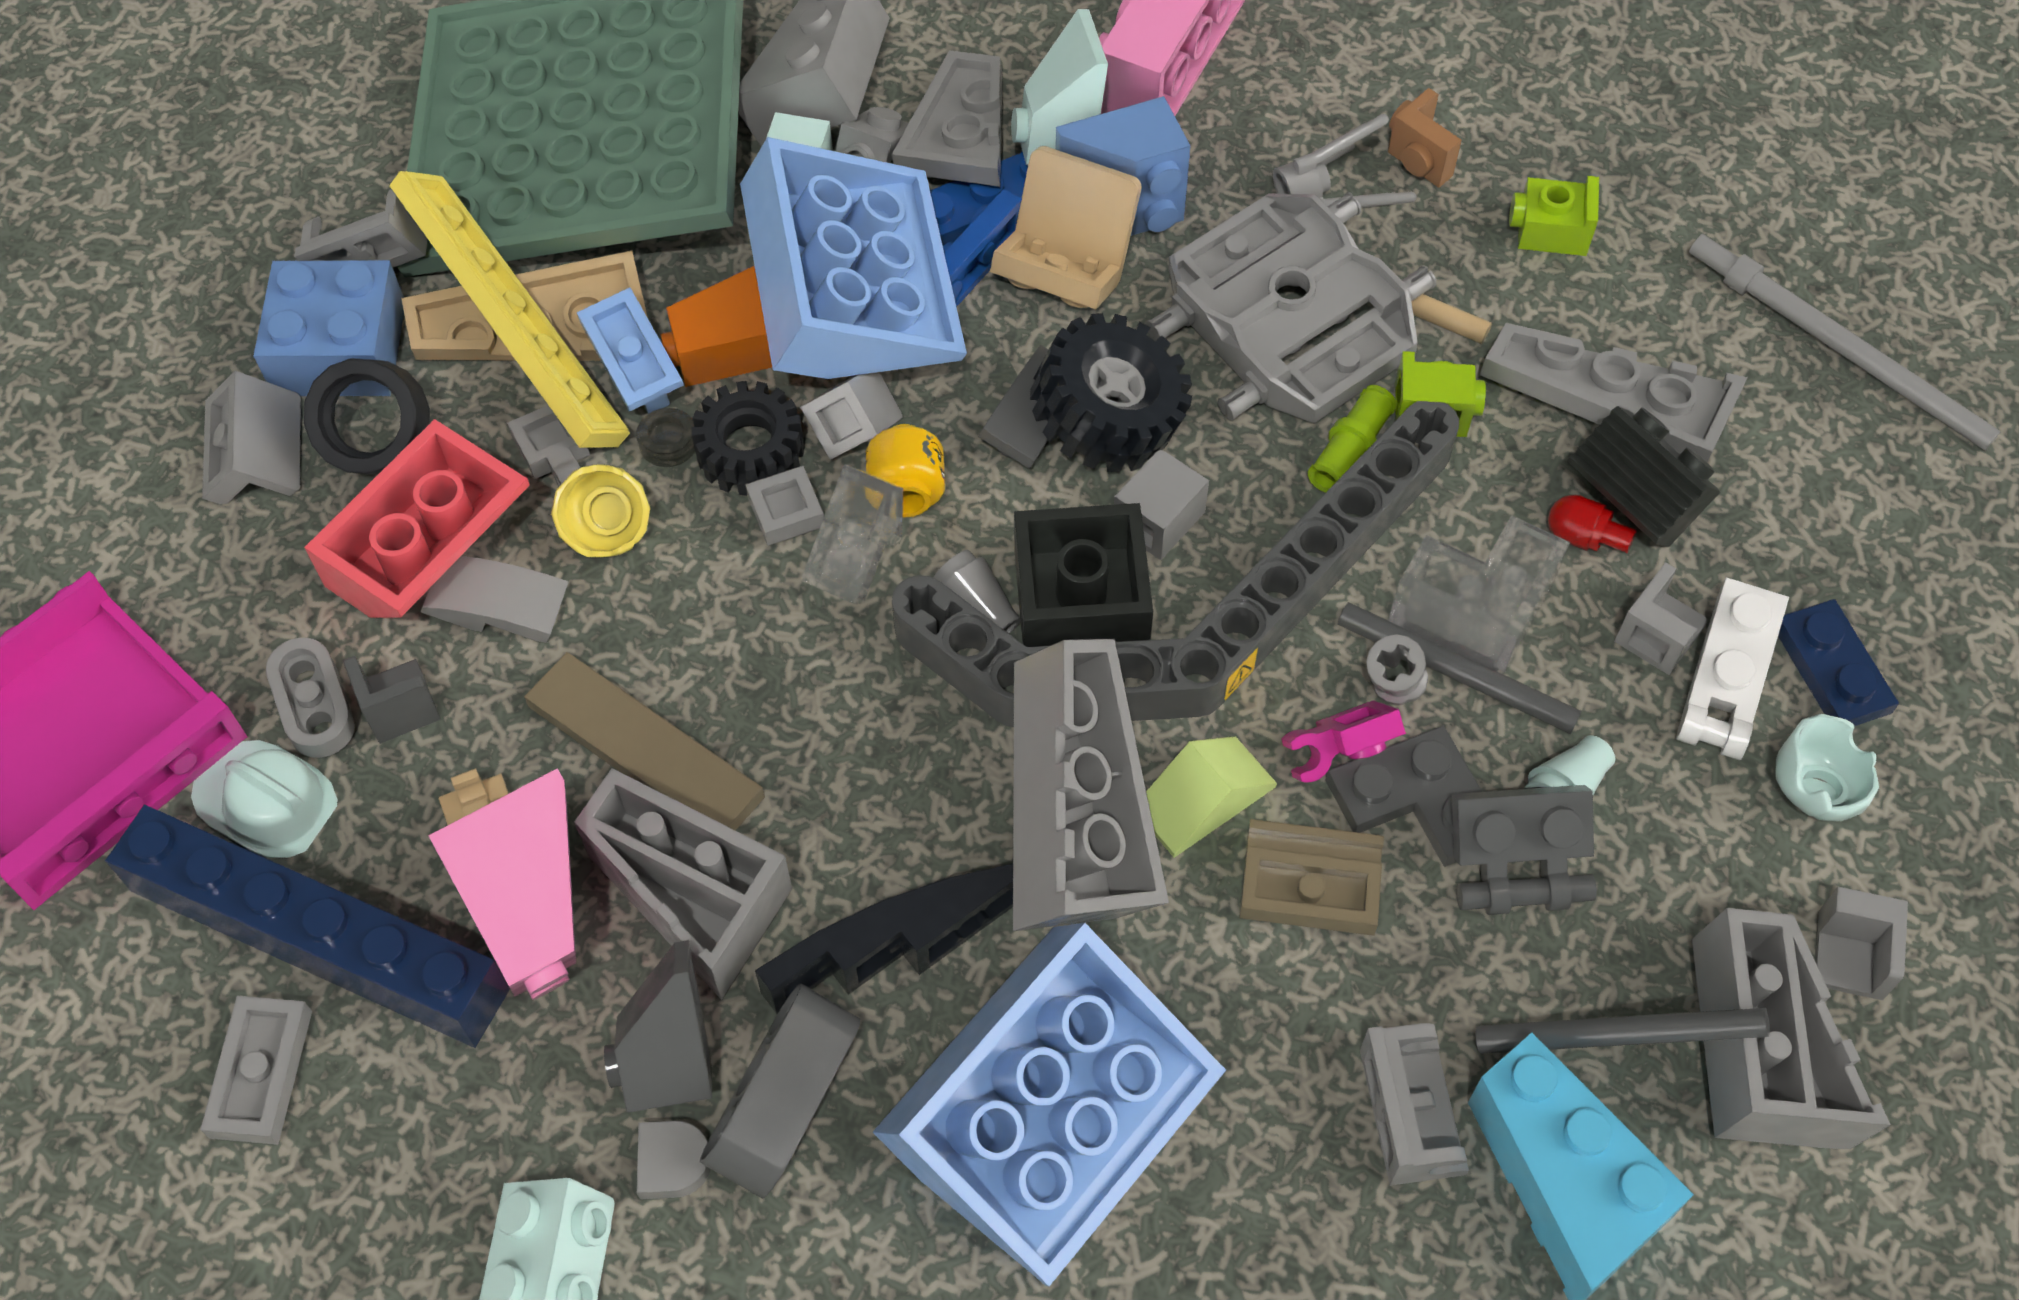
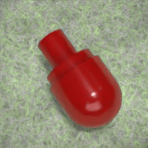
(1588, 524)

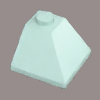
(1063, 86)

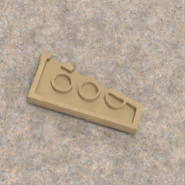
(451, 326)

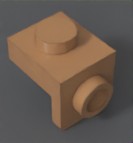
(1422, 143)

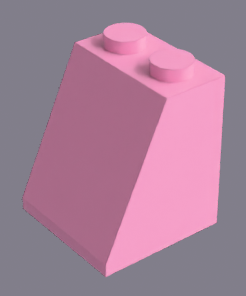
(517, 881)

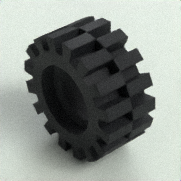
(739, 411)

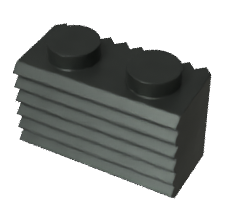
(1645, 474)

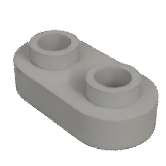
(312, 700)

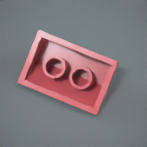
(413, 522)

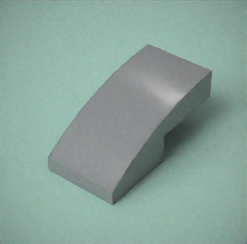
(496, 594)

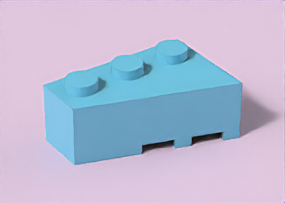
(1574, 1166)

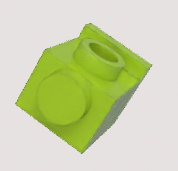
(1556, 215)
(1440, 383)

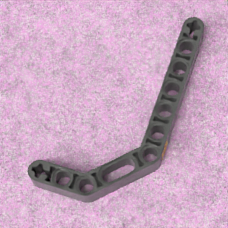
(1243, 610)

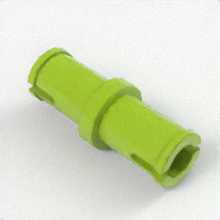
(1352, 436)

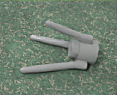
(1310, 175)

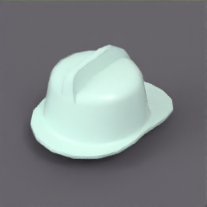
(264, 799)

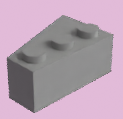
(685, 873)

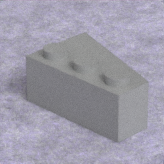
(814, 64)
(1802, 1077)

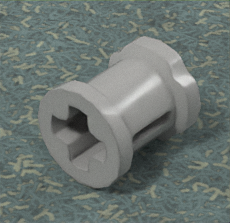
(1389, 653)

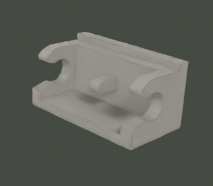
(382, 236)
(1411, 1104)

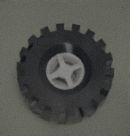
(1110, 392)

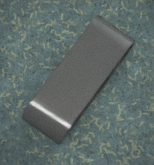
(780, 1091)

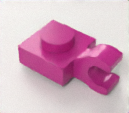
(1354, 733)

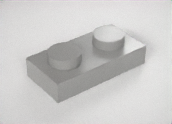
(256, 1070)

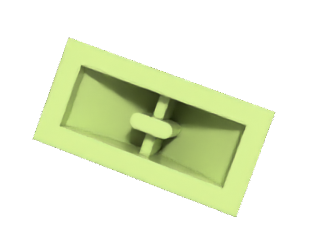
(1204, 790)

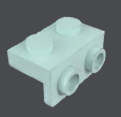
(548, 1242)

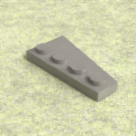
(1595, 383)

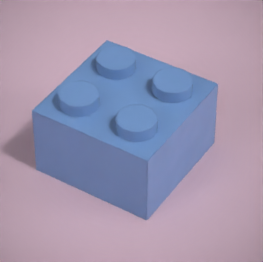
(327, 315)

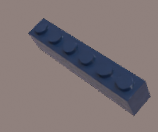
(310, 925)

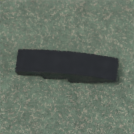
(915, 924)

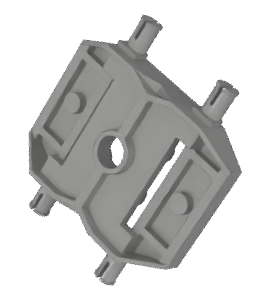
(1229, 295)

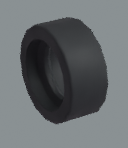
(320, 413)

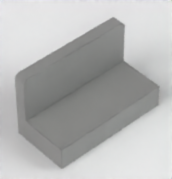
(250, 438)

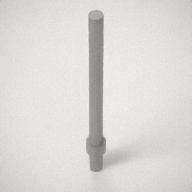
(1747, 275)

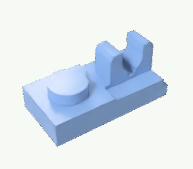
(630, 351)

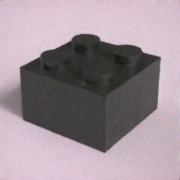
(1082, 574)

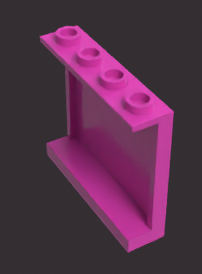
(91, 735)

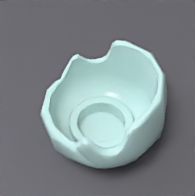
(1826, 750)

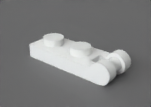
(1732, 667)

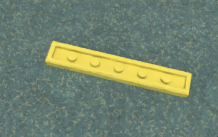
(510, 310)

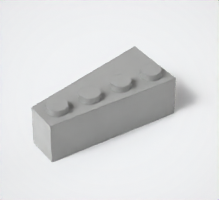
(1078, 792)

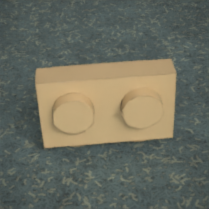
(1070, 229)

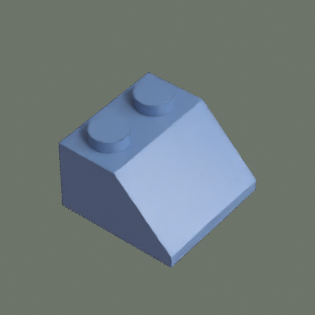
(1141, 143)

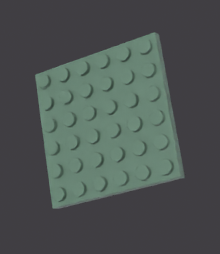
(580, 120)

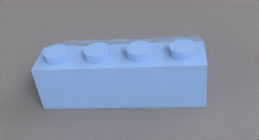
(848, 263)
(1051, 1100)

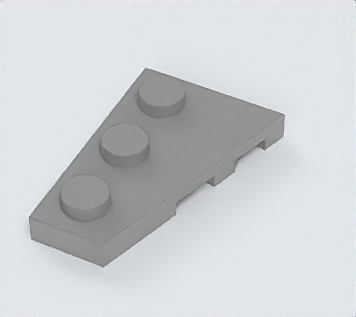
(958, 122)

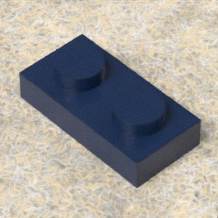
(1836, 664)

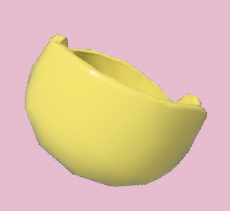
(600, 511)

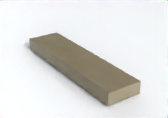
(641, 742)

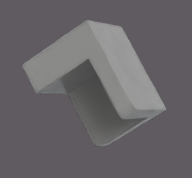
(851, 413)
(1169, 498)
(1659, 625)
(1861, 942)

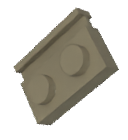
(1312, 877)

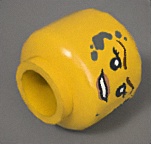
(912, 461)

